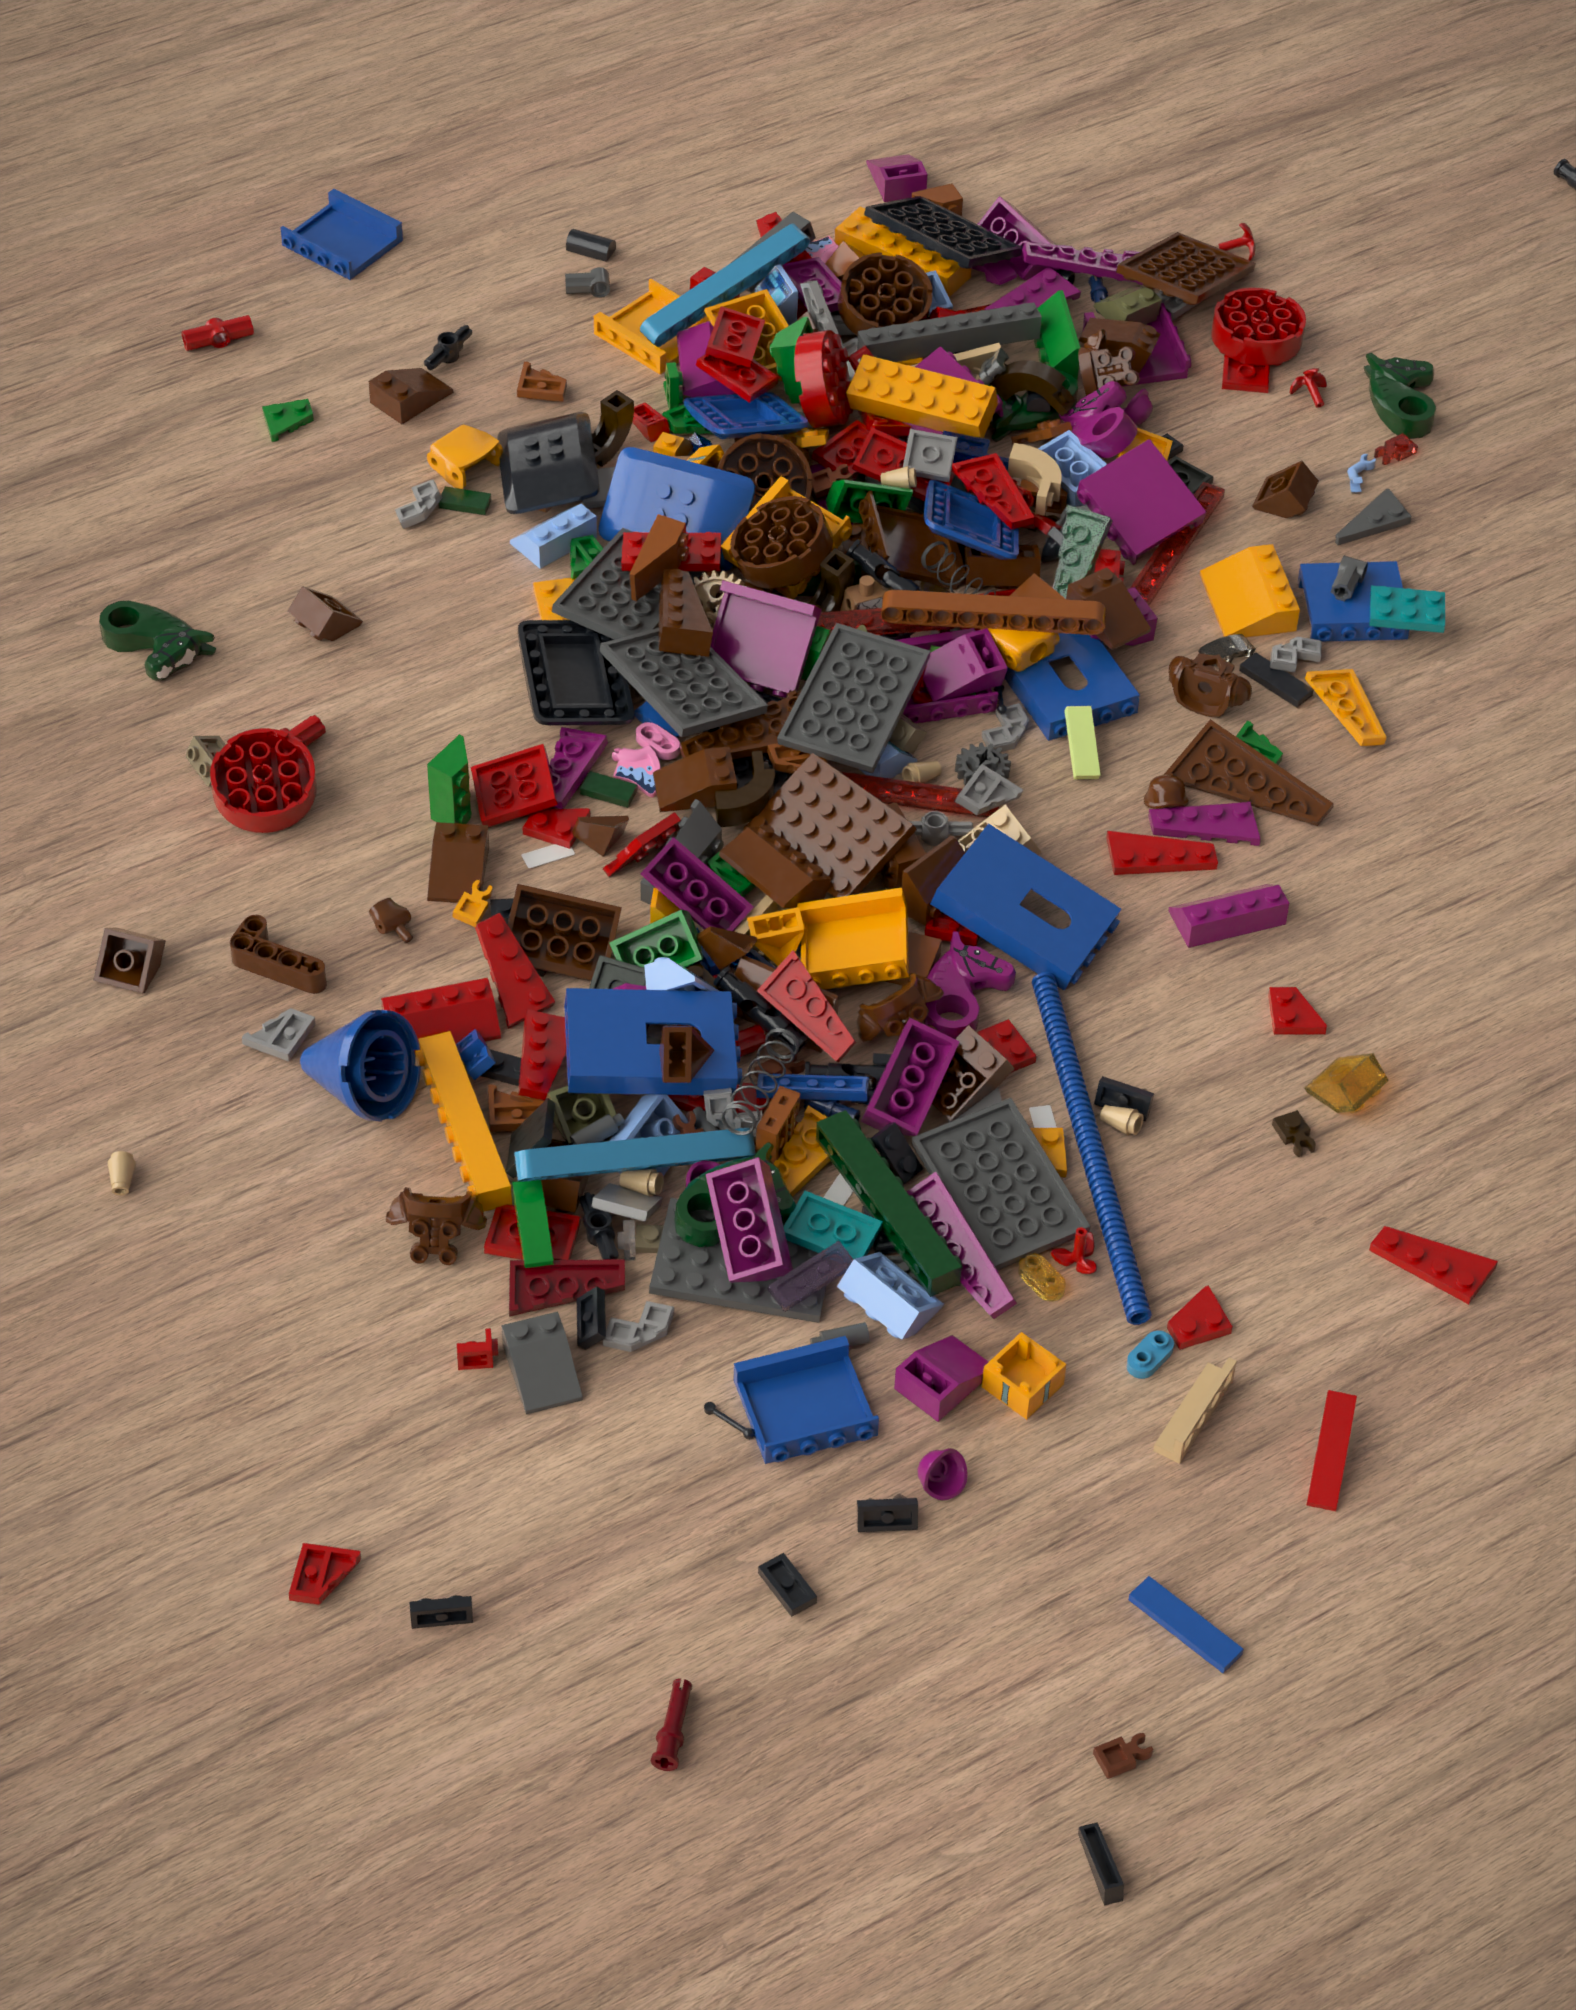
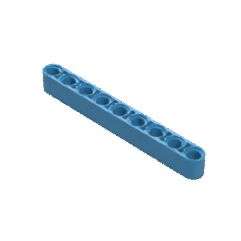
(724, 284)
(632, 1154)

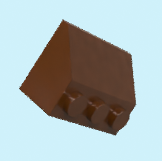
(1002, 572)
(926, 875)

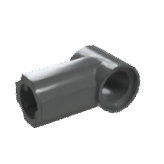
(595, 282)
(1350, 573)

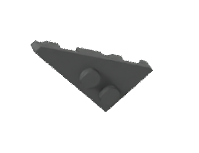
(1379, 516)

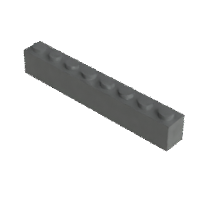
(953, 333)

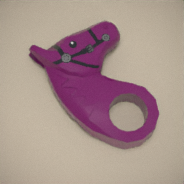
(1101, 422)
(960, 973)

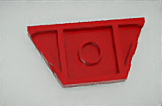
(639, 848)

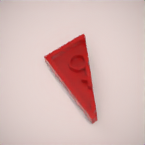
(886, 425)

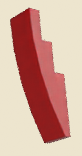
(1331, 1450)

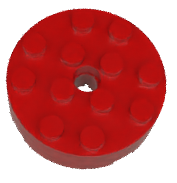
(1258, 327)
(824, 378)
(263, 780)

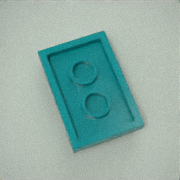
(1407, 609)
(821, 1222)

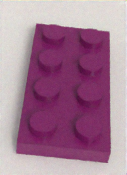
(815, 270)

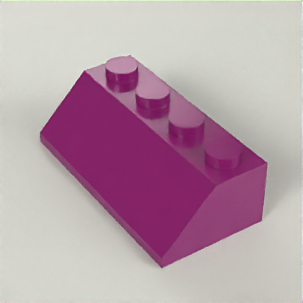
(1011, 224)
(691, 346)
(696, 888)
(1231, 914)
(910, 1078)
(749, 1222)

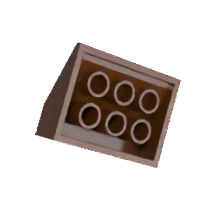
(562, 930)

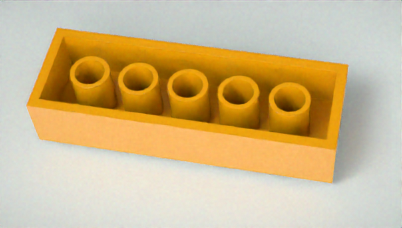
(875, 238)
(922, 397)

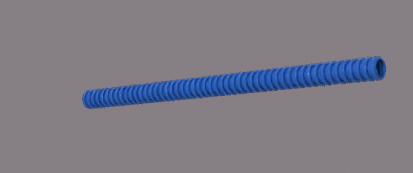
(1091, 1150)

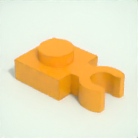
(472, 907)

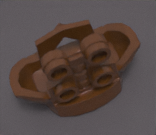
(1102, 365)
(1206, 689)
(895, 1010)
(435, 1222)

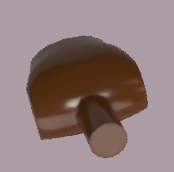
(391, 917)

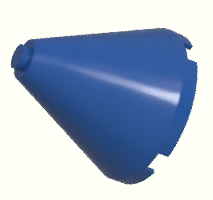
(368, 1064)

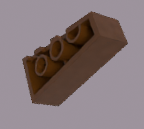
(682, 616)

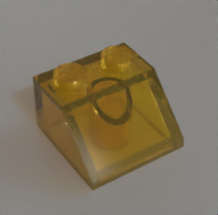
(1348, 1083)

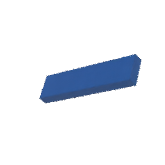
(817, 1086)
(1186, 1624)

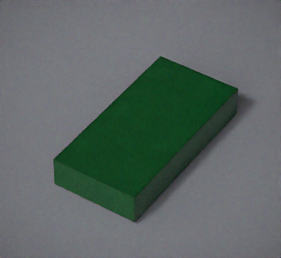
(465, 500)
(608, 789)

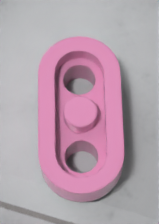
(662, 742)

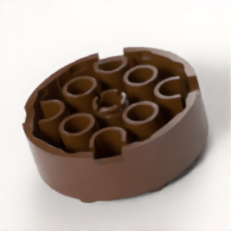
(883, 292)
(768, 458)
(781, 542)

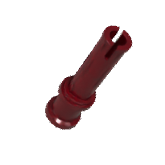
(670, 1735)

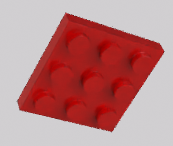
(514, 785)

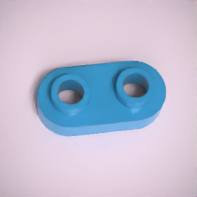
(1152, 1352)

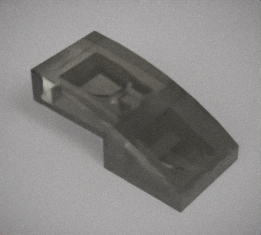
(1229, 647)

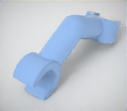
(1353, 472)

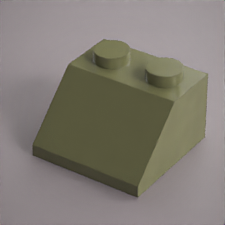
(1132, 305)
(578, 1110)

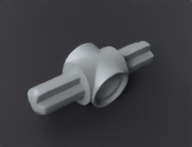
(936, 828)

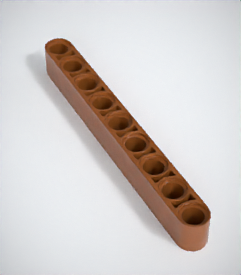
(993, 612)

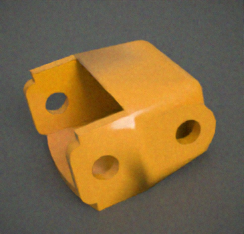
(461, 451)
(1023, 648)

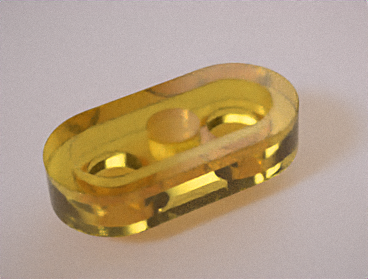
(1037, 1273)

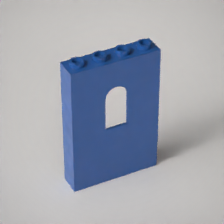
(1046, 696)
(986, 896)
(610, 1047)

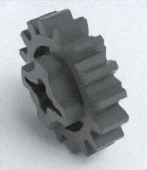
(971, 759)

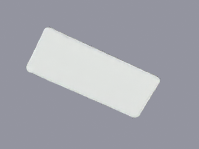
(546, 855)
(1042, 1117)
(839, 1191)

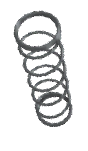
(923, 561)
(732, 1105)

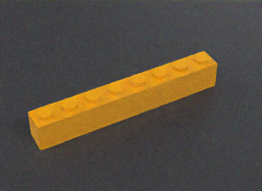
(463, 1121)

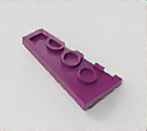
(1038, 290)
(573, 760)
(1222, 821)

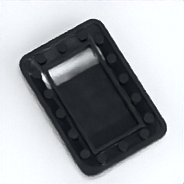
(548, 463)
(570, 677)

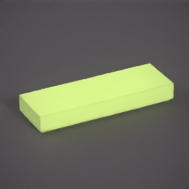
(1082, 742)

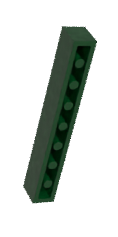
(889, 1202)

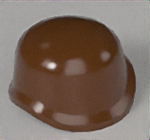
(1165, 792)

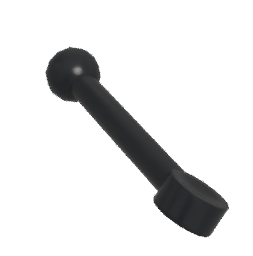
(1001, 708)
(710, 1408)

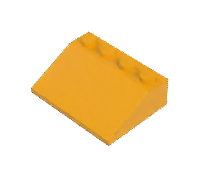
(761, 306)
(1251, 593)

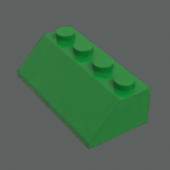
(1058, 338)

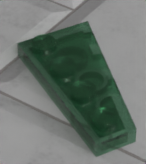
(1080, 547)

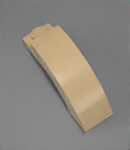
(1040, 469)

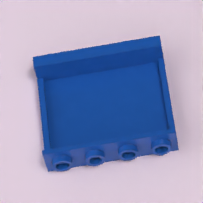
(344, 235)
(1349, 618)
(804, 1400)

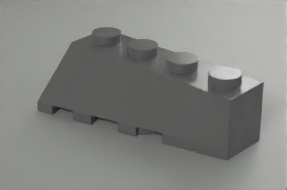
(699, 835)

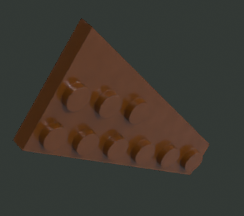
(747, 734)
(1234, 770)

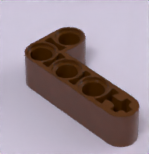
(258, 955)

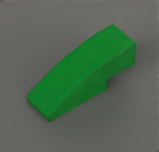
(532, 1223)

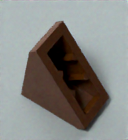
(600, 831)
(725, 945)
(682, 1053)

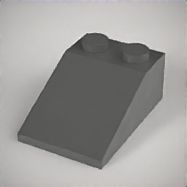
(541, 1362)

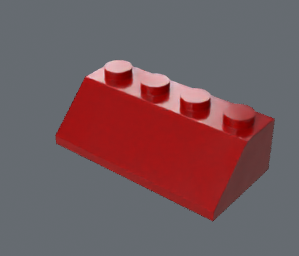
(449, 1008)

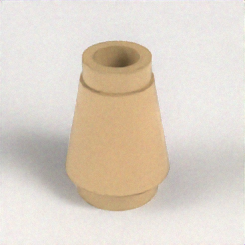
(901, 477)
(921, 771)
(1123, 1119)
(121, 1171)
(643, 1181)

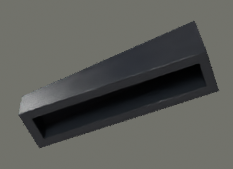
(1101, 1864)

